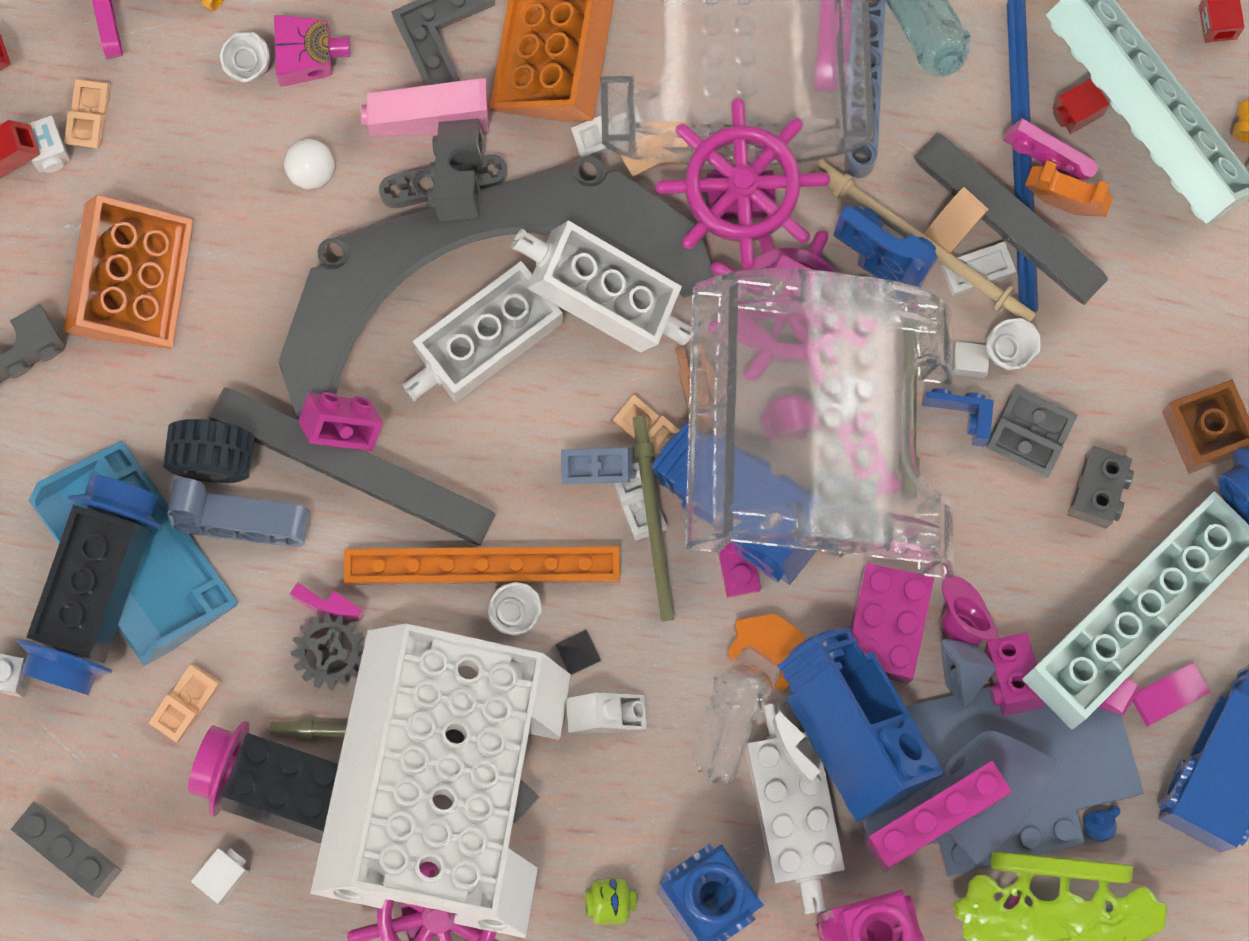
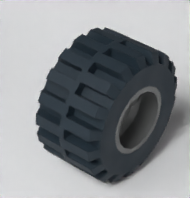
(208, 451)

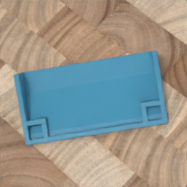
(174, 584)

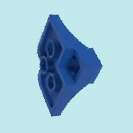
(882, 254)

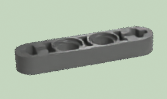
(416, 175)

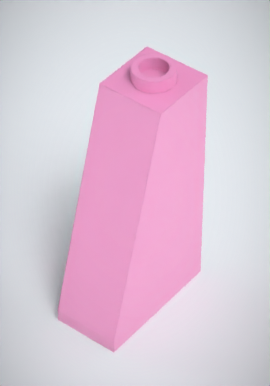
(423, 107)

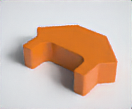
(1068, 192)
(769, 638)

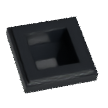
(578, 652)

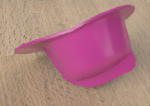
(966, 613)

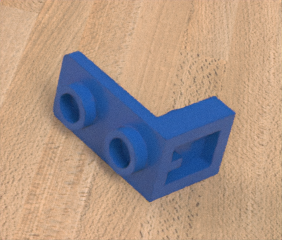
(979, 424)

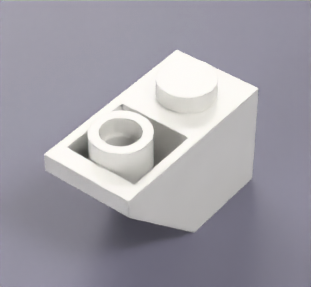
(606, 713)

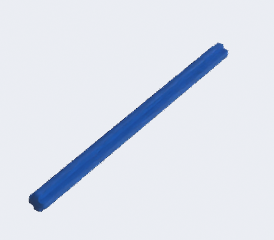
(1021, 162)

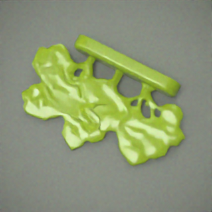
(1068, 915)

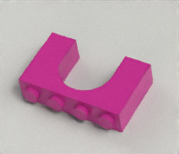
(938, 816)

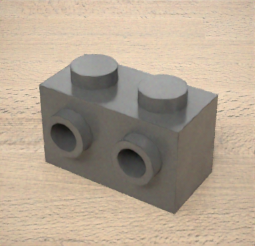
(1100, 487)

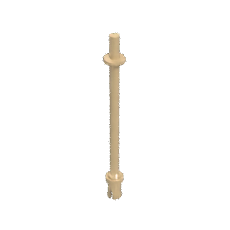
(844, 187)

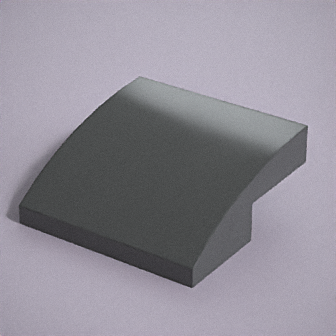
(1031, 431)

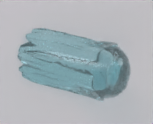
(933, 34)

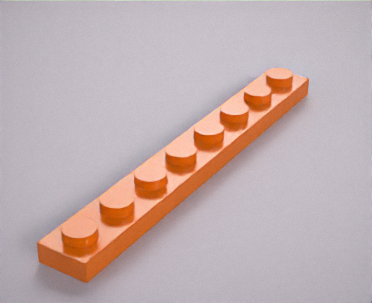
(482, 565)

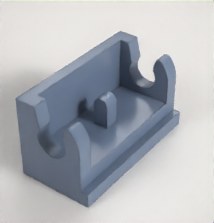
(597, 465)

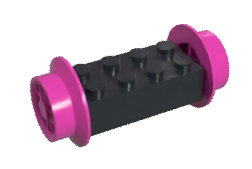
(263, 781)

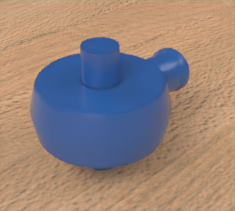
(1101, 824)

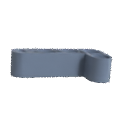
(235, 518)

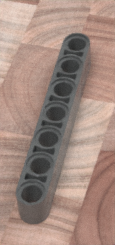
(1013, 219)

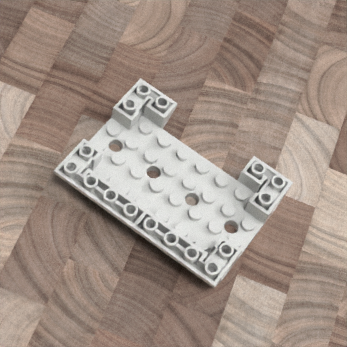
(399, 759)

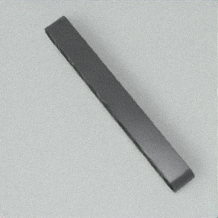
(356, 468)

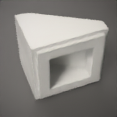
(970, 360)

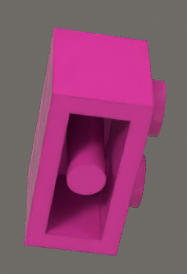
(340, 421)
(1013, 661)

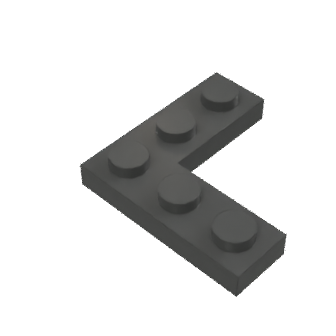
(419, 27)

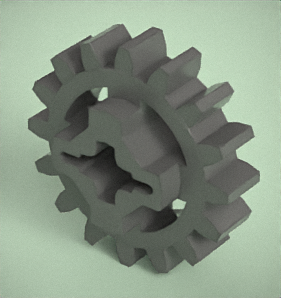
(315, 646)

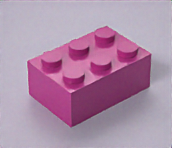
(891, 617)

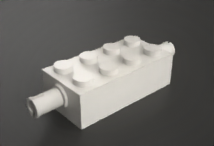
(603, 286)
(483, 336)
(794, 816)

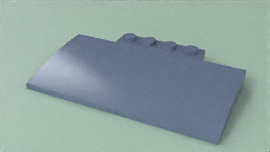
(1090, 770)

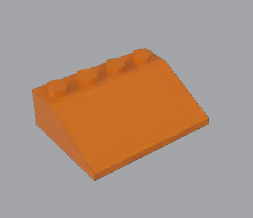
(551, 58)
(128, 273)

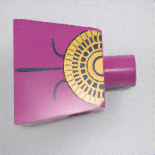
(305, 49)

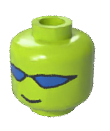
(610, 901)

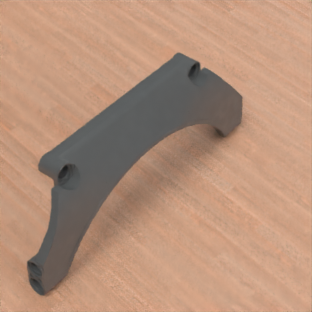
(384, 254)

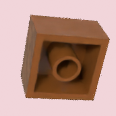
(1208, 425)

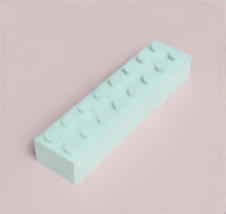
(1153, 105)
(1141, 611)

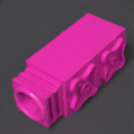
(874, 919)

